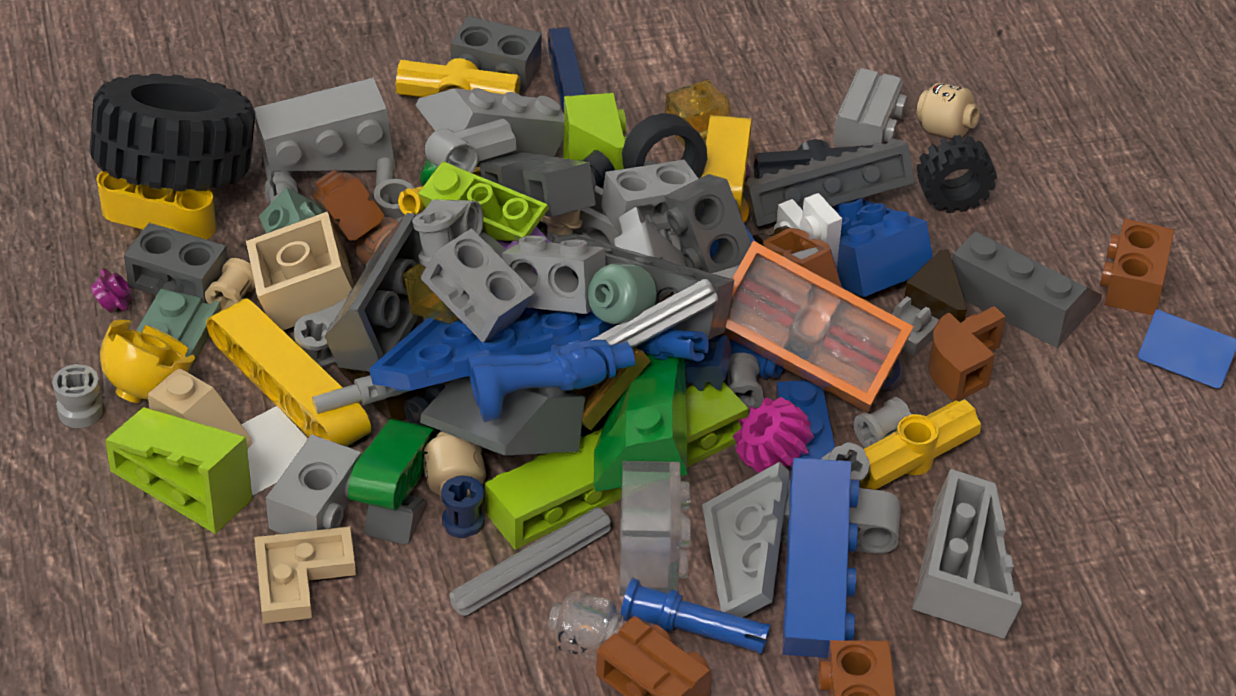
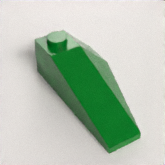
(645, 423)

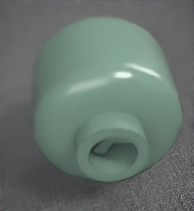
(621, 292)

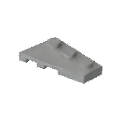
(745, 539)

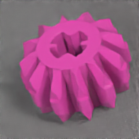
(773, 434)

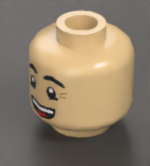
(947, 110)
(451, 457)

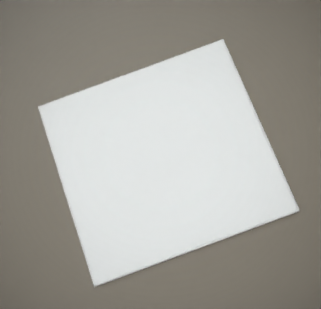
(273, 447)

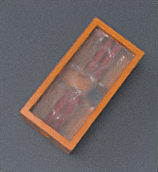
(813, 327)

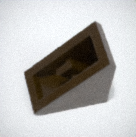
(937, 288)

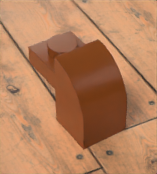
(963, 353)

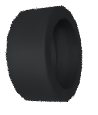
(656, 128)

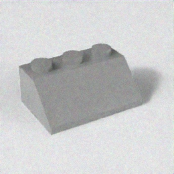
(533, 120)

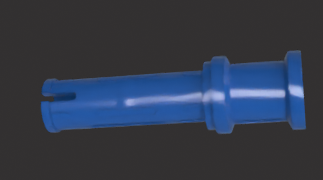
(672, 612)

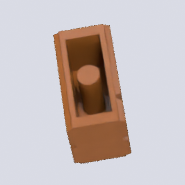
(347, 204)
(647, 663)

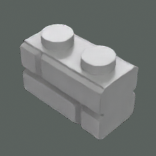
(870, 110)

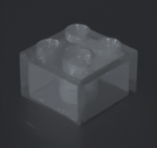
(653, 525)

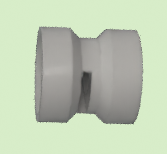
(78, 396)

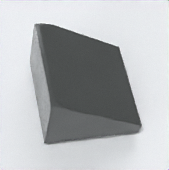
(395, 525)

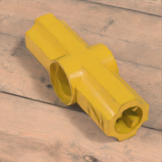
(426, 79)
(919, 442)

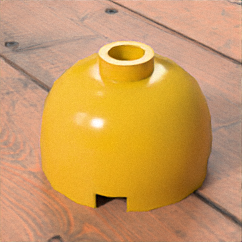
(140, 360)

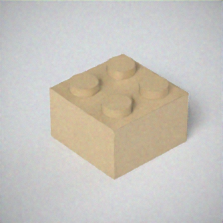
(299, 269)

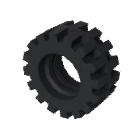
(962, 190)

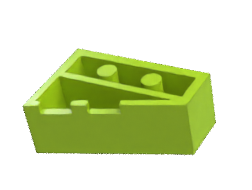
(183, 465)

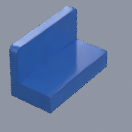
(1188, 349)

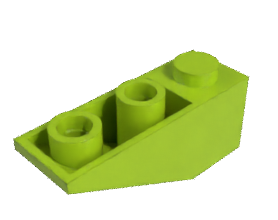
(505, 211)

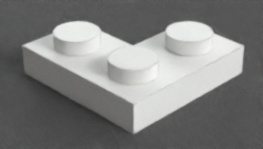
(816, 219)

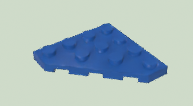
(440, 350)

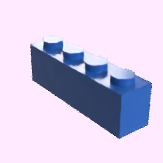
(818, 556)

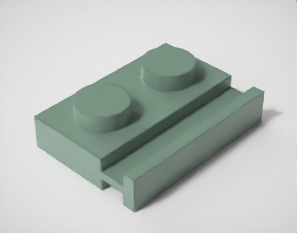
(182, 318)

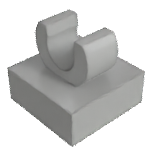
(922, 322)

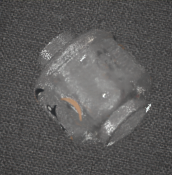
(584, 623)

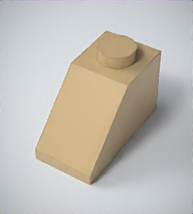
(195, 401)

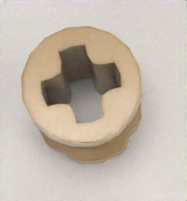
(232, 285)

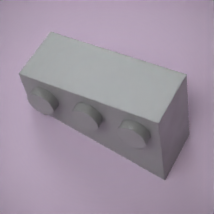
(326, 130)
(965, 559)

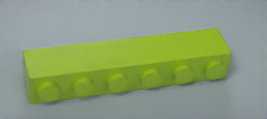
(560, 484)

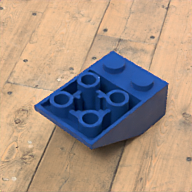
(879, 246)

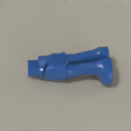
(563, 367)

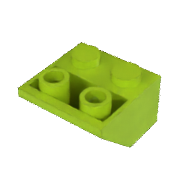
(593, 124)

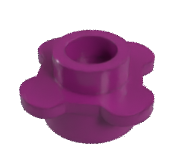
(111, 291)

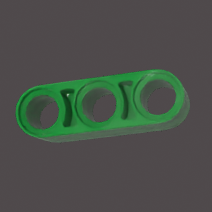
(390, 465)

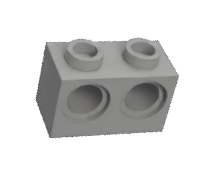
(645, 189)
(555, 284)
(477, 285)

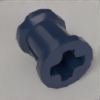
(458, 504)

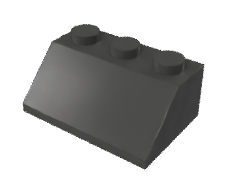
(1022, 289)
(378, 306)
(529, 422)

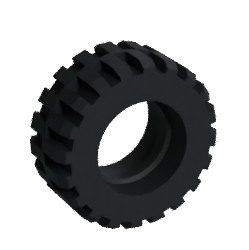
(172, 132)

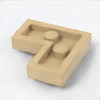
(291, 561)

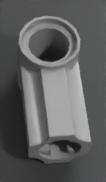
(471, 145)

